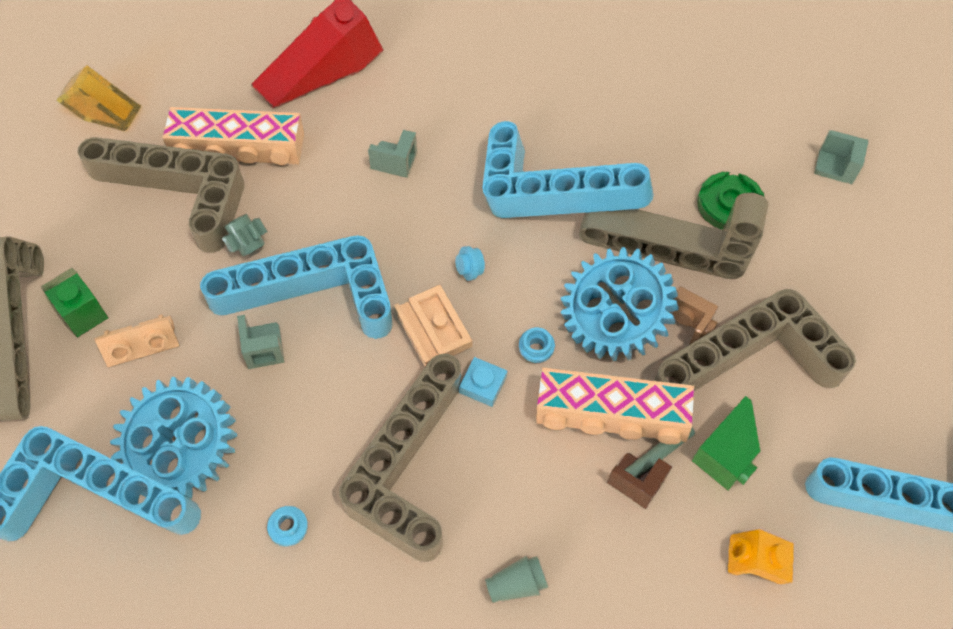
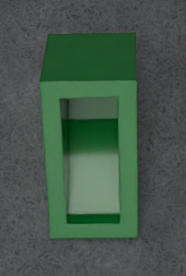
(74, 302)
(731, 447)

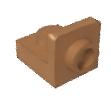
(695, 312)

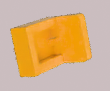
(761, 555)

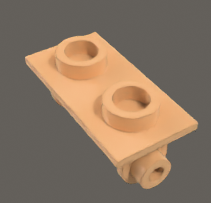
(137, 341)

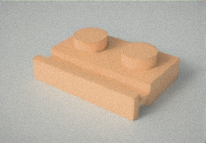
(433, 325)

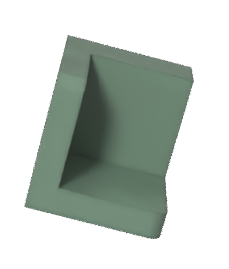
(392, 157)
(841, 157)
(260, 344)

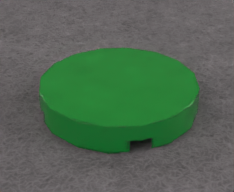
(719, 195)

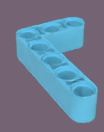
(556, 191)
(306, 279)
(46, 469)
(887, 489)

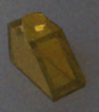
(98, 100)

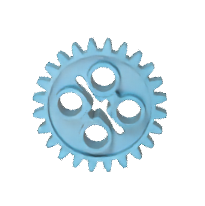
(644, 283)
(153, 417)

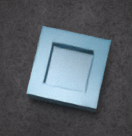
(483, 381)

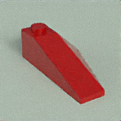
(328, 49)

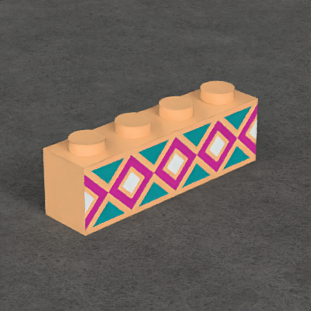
(240, 133)
(615, 405)

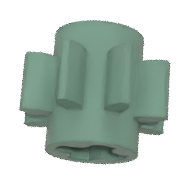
(244, 234)

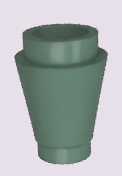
(517, 580)

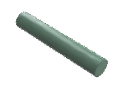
(649, 459)

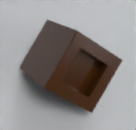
(641, 489)

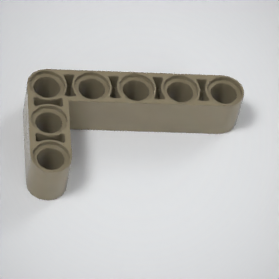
(205, 173)
(680, 242)
(17, 260)
(775, 325)
(399, 454)

